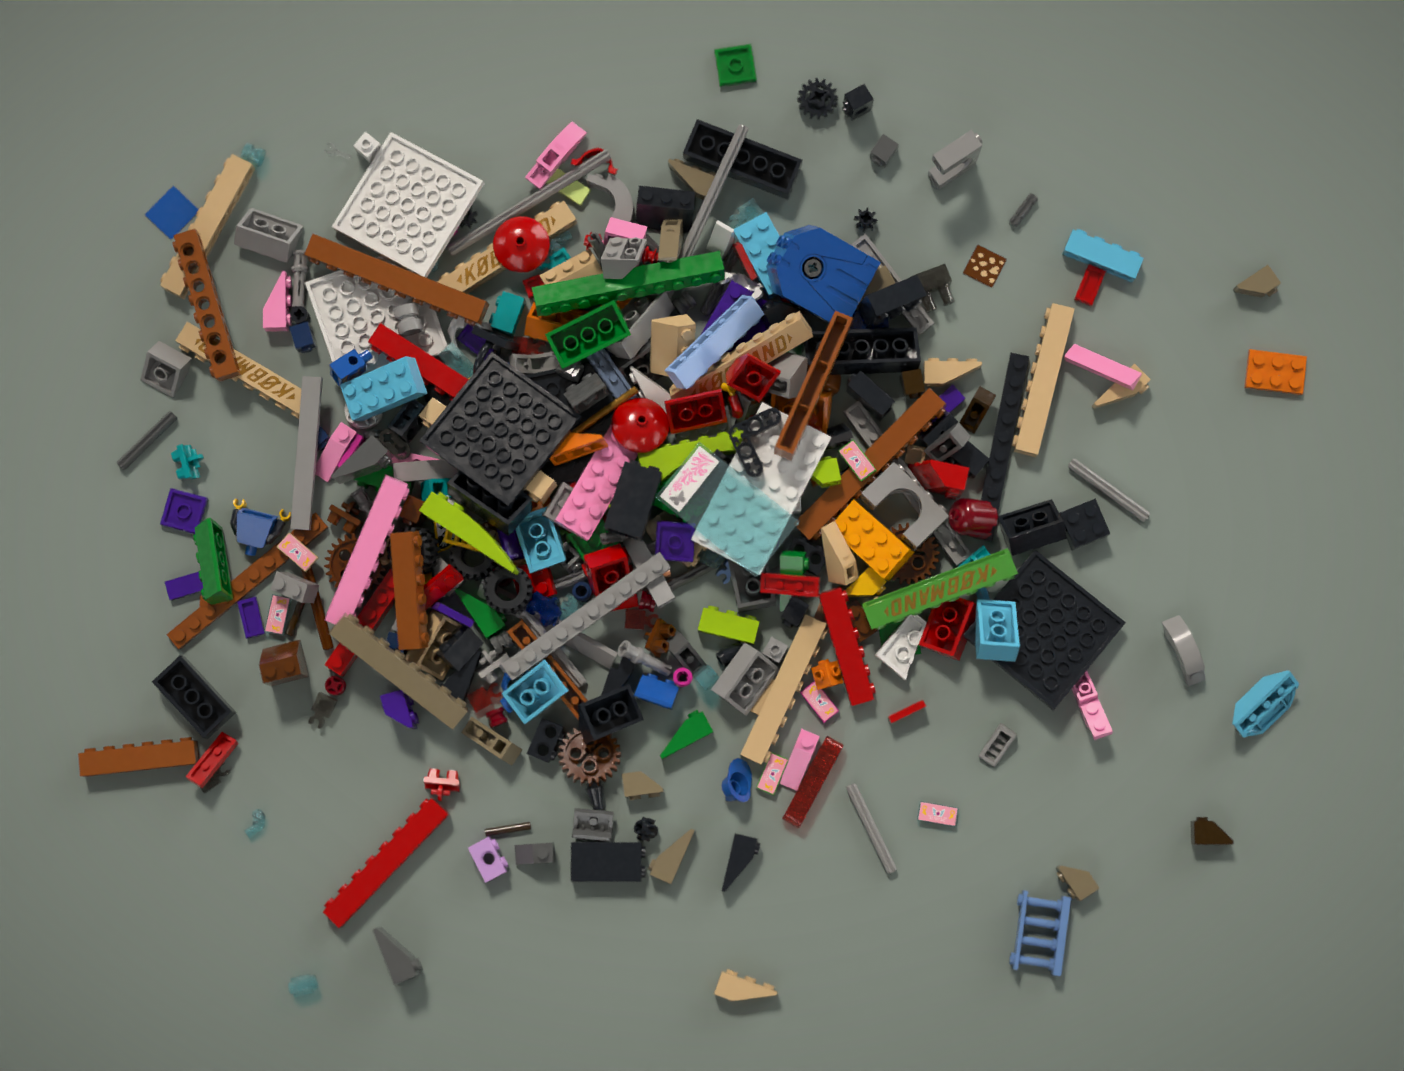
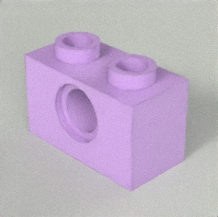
(478, 852)

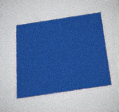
(172, 212)

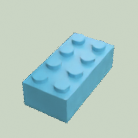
(758, 241)
(383, 389)

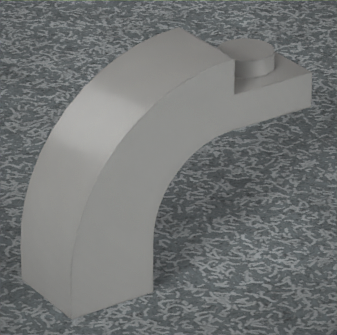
(618, 191)
(533, 363)
(1185, 649)

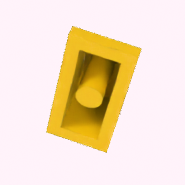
(867, 584)

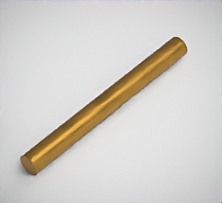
(606, 410)

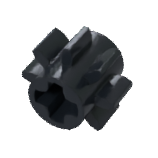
(862, 214)
(470, 220)
(645, 829)

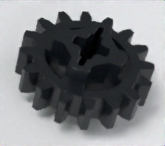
(824, 94)

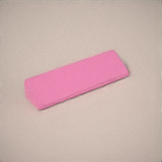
(1103, 366)

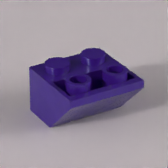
(398, 707)

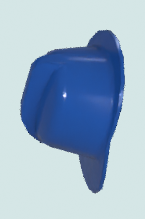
(737, 782)

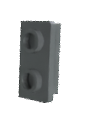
(592, 824)

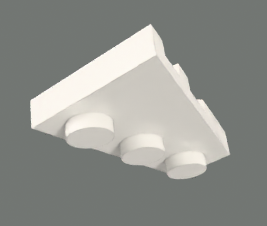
(901, 645)

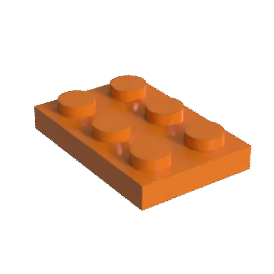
(1275, 372)

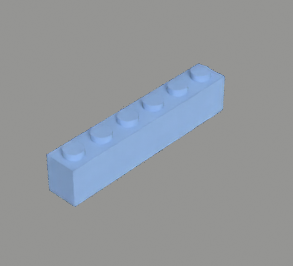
(714, 342)

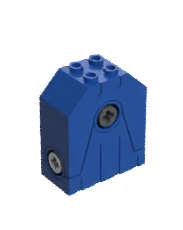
(819, 272)

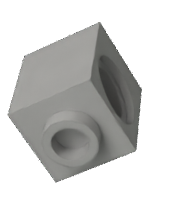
(775, 650)

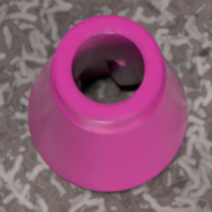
(682, 671)

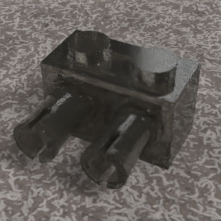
(936, 280)

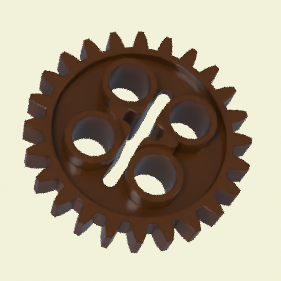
(337, 565)
(908, 571)
(602, 765)

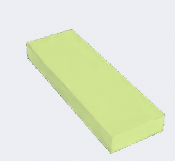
(575, 191)

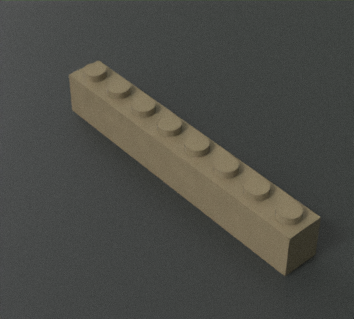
(398, 670)

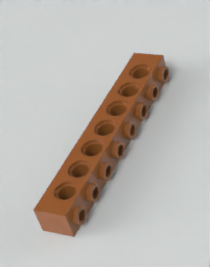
(192, 240)

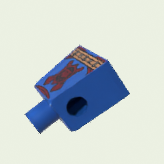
(343, 370)

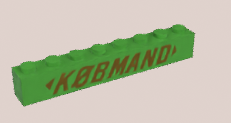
(940, 588)

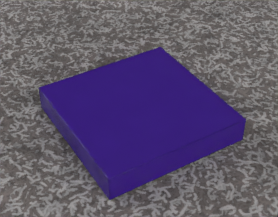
(183, 510)
(675, 541)
(452, 614)

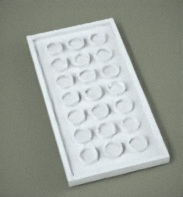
(781, 478)

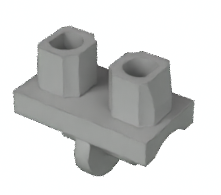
(486, 670)

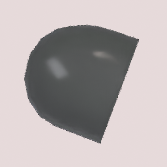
(571, 372)

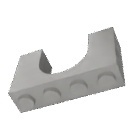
(955, 159)
(896, 480)

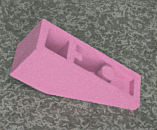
(334, 451)
(799, 759)

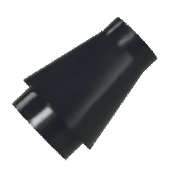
(726, 654)
(596, 795)

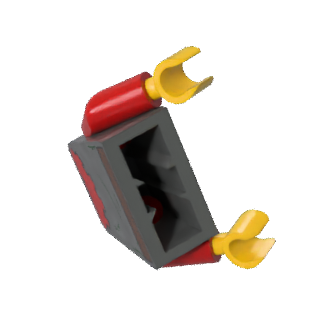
(742, 405)

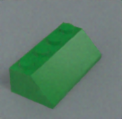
(588, 334)
(213, 562)

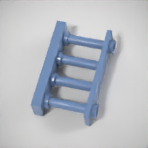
(1058, 925)

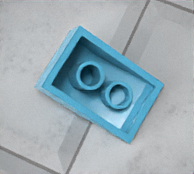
(540, 541)
(996, 630)
(534, 692)

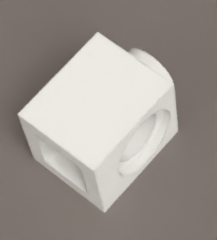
(367, 147)

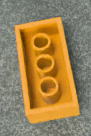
(872, 540)

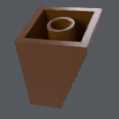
(283, 663)

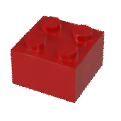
(606, 568)

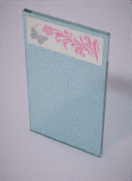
(727, 509)

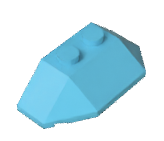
(1264, 703)

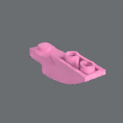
(555, 154)
(1091, 708)

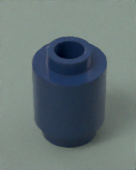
(578, 587)

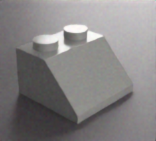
(165, 368)

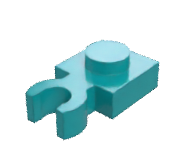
(556, 259)

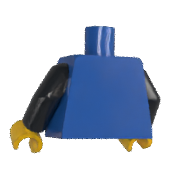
(255, 527)

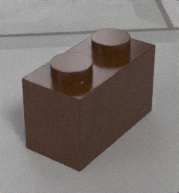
(410, 512)

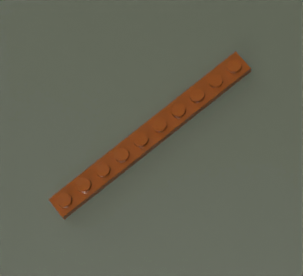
(241, 586)

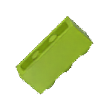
(728, 625)

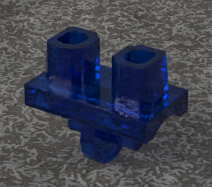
(547, 607)

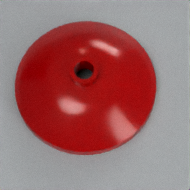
(524, 256)
(640, 436)

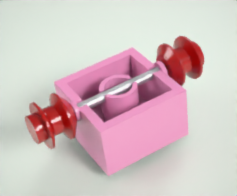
(626, 229)

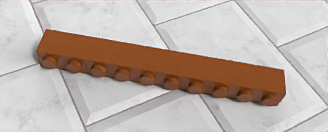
(396, 279)
(880, 454)

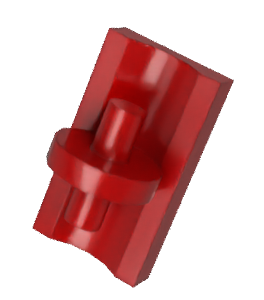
(442, 786)

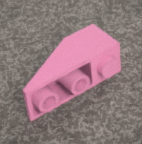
(276, 310)

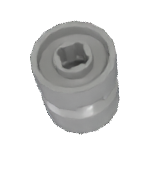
(408, 320)

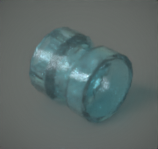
(253, 154)

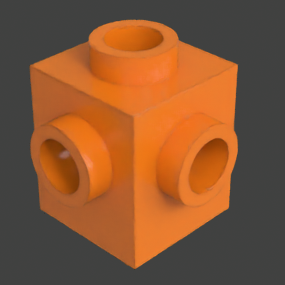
(827, 674)

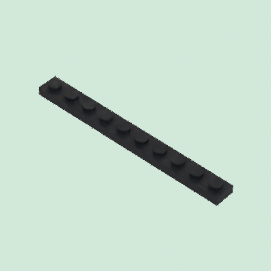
(1004, 432)

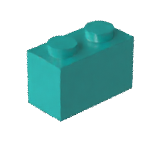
(507, 313)

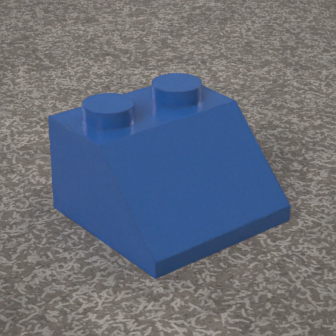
(657, 691)

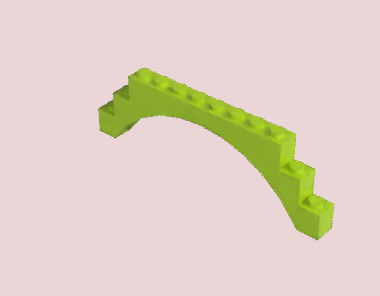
(670, 457)

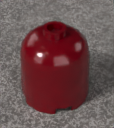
(972, 517)

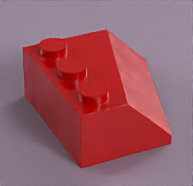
(941, 477)

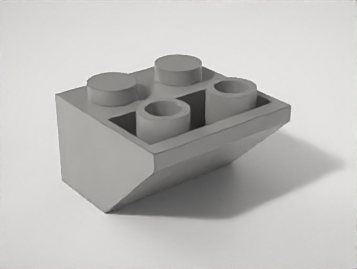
(621, 256)
(792, 374)

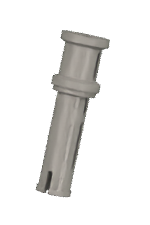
(302, 269)
(637, 655)

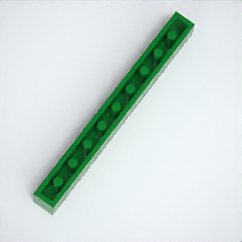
(639, 282)

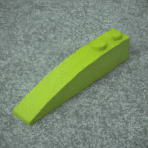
(465, 527)

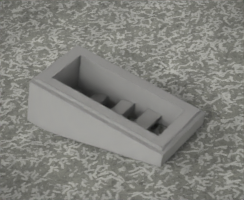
(1001, 727)

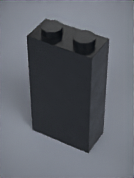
(633, 500)
(607, 861)

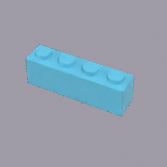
(1103, 255)

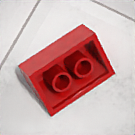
(695, 411)
(947, 626)

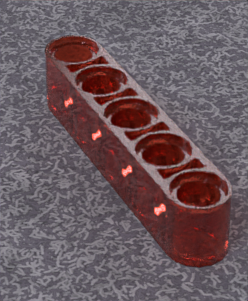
(812, 782)

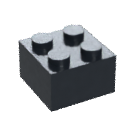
(1084, 524)

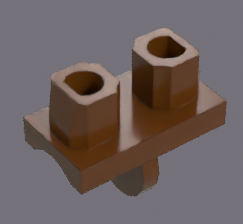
(352, 522)
(658, 637)

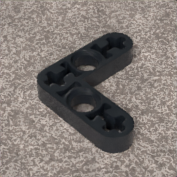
(748, 433)

